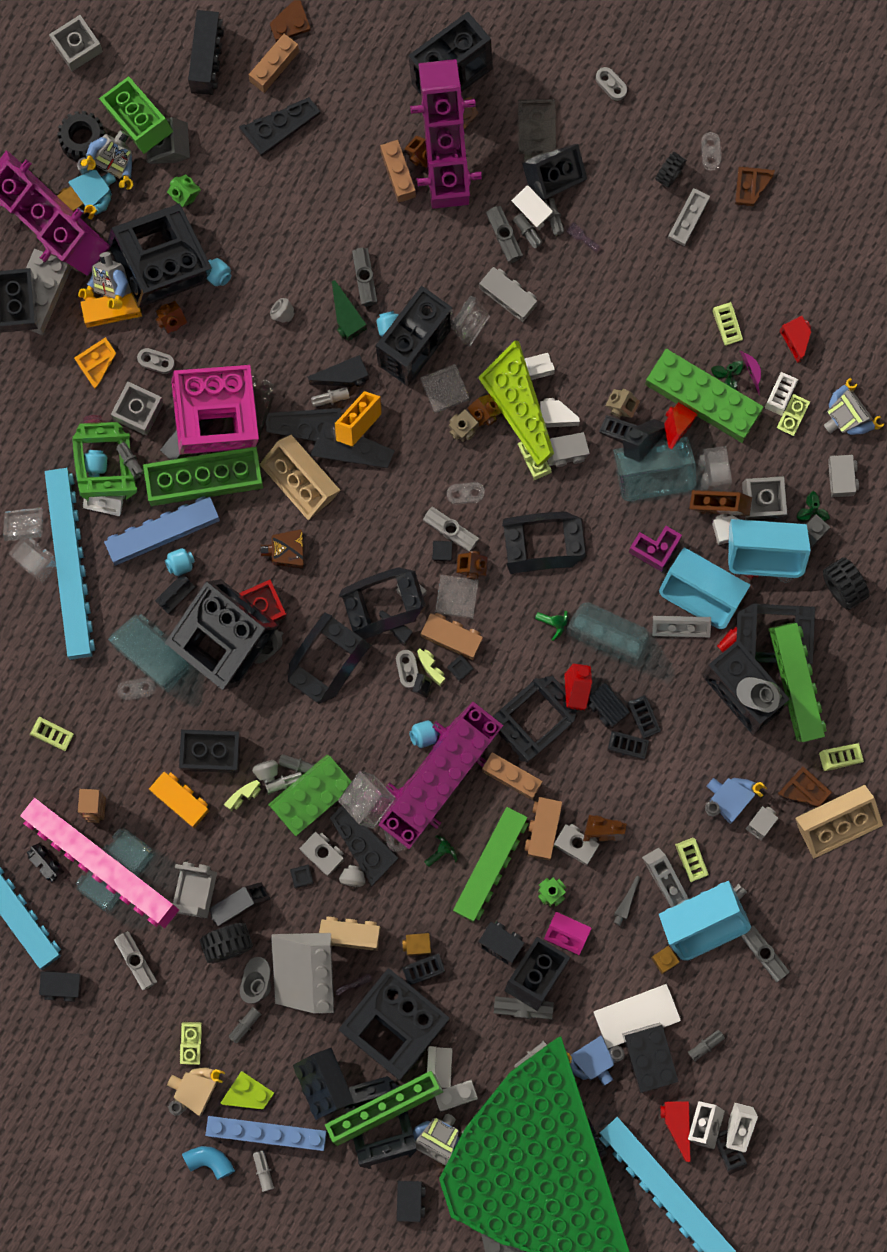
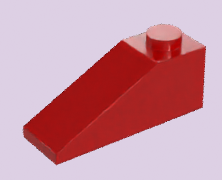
(678, 423)
(677, 1121)

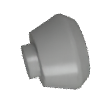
(282, 310)
(266, 770)
(352, 877)

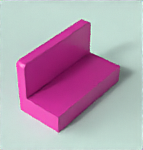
(567, 933)

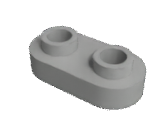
(611, 84)
(156, 361)
(408, 669)

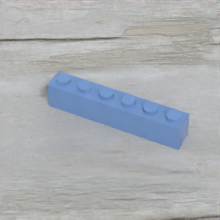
(162, 530)
(266, 1133)

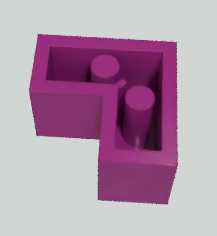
(656, 552)

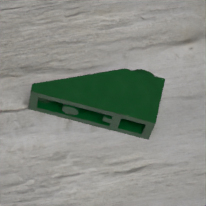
(348, 319)

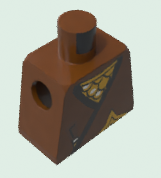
(286, 549)

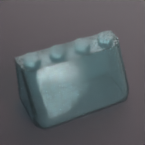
(659, 473)
(608, 632)
(149, 653)
(127, 851)

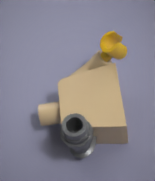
(193, 1090)

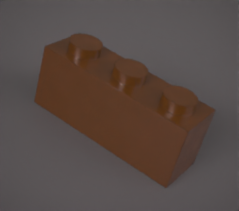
(721, 503)

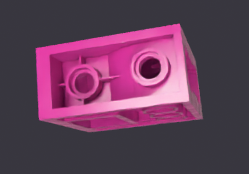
(214, 404)

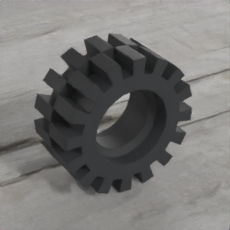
(670, 169)

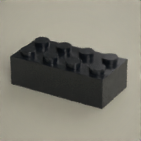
(205, 52)

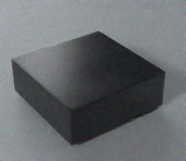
(442, 551)
(460, 668)
(422, 685)
(301, 876)

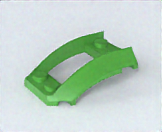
(101, 486)

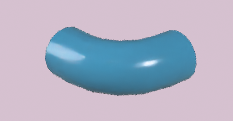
(211, 1158)

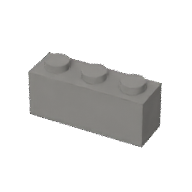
(508, 294)

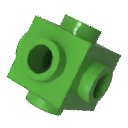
(183, 190)
(548, 898)

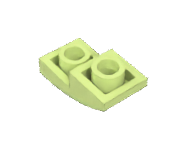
(793, 414)
(536, 470)
(427, 662)
(248, 791)
(190, 1043)

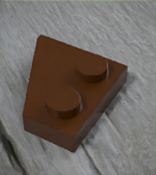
(290, 21)
(751, 184)
(604, 829)

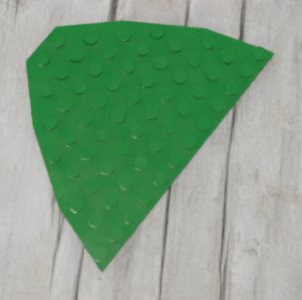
(532, 1165)

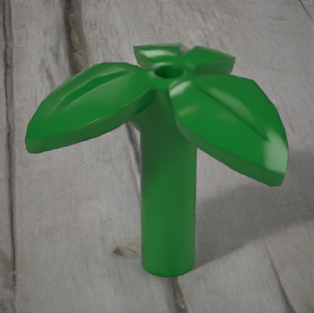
(556, 621)

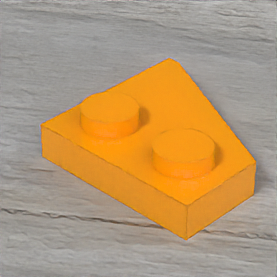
(96, 361)

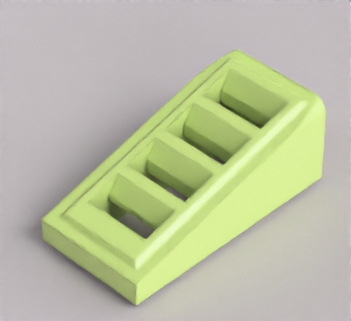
(722, 308)
(39, 722)
(825, 759)
(692, 841)

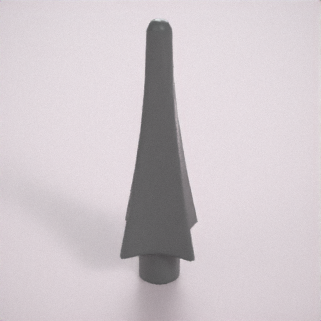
(623, 910)

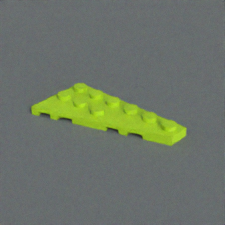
(514, 393)

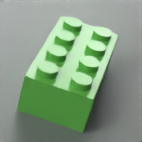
(136, 115)
(310, 795)

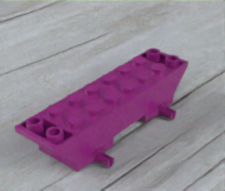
(444, 134)
(48, 217)
(439, 774)

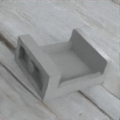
(194, 889)

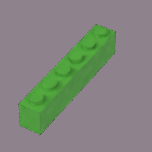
(490, 864)
(384, 1108)

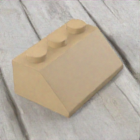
(351, 934)

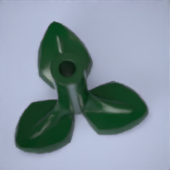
(732, 369)
(813, 503)
(444, 848)

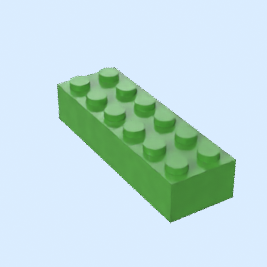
(704, 395)
(203, 476)
(797, 682)

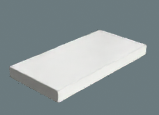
(635, 1013)

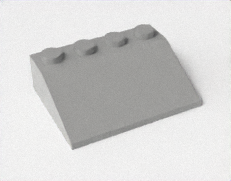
(303, 971)

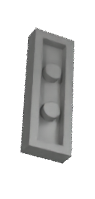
(689, 217)
(681, 626)

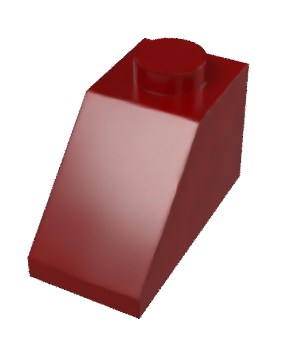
(796, 335)
(578, 686)

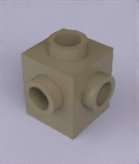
(622, 403)
(466, 432)

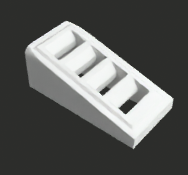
(776, 404)

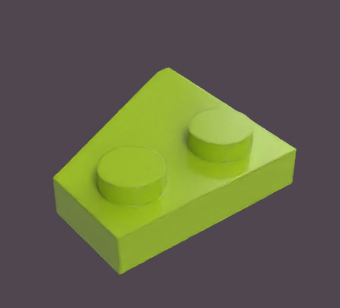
(247, 1093)

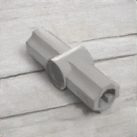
(441, 522)
(142, 971)

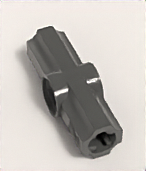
(508, 244)
(366, 287)
(773, 964)
(518, 1009)

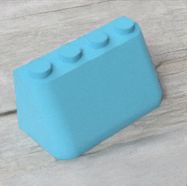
(768, 548)
(703, 588)
(705, 921)

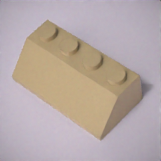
(299, 476)
(839, 821)

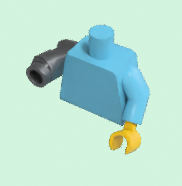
(92, 189)

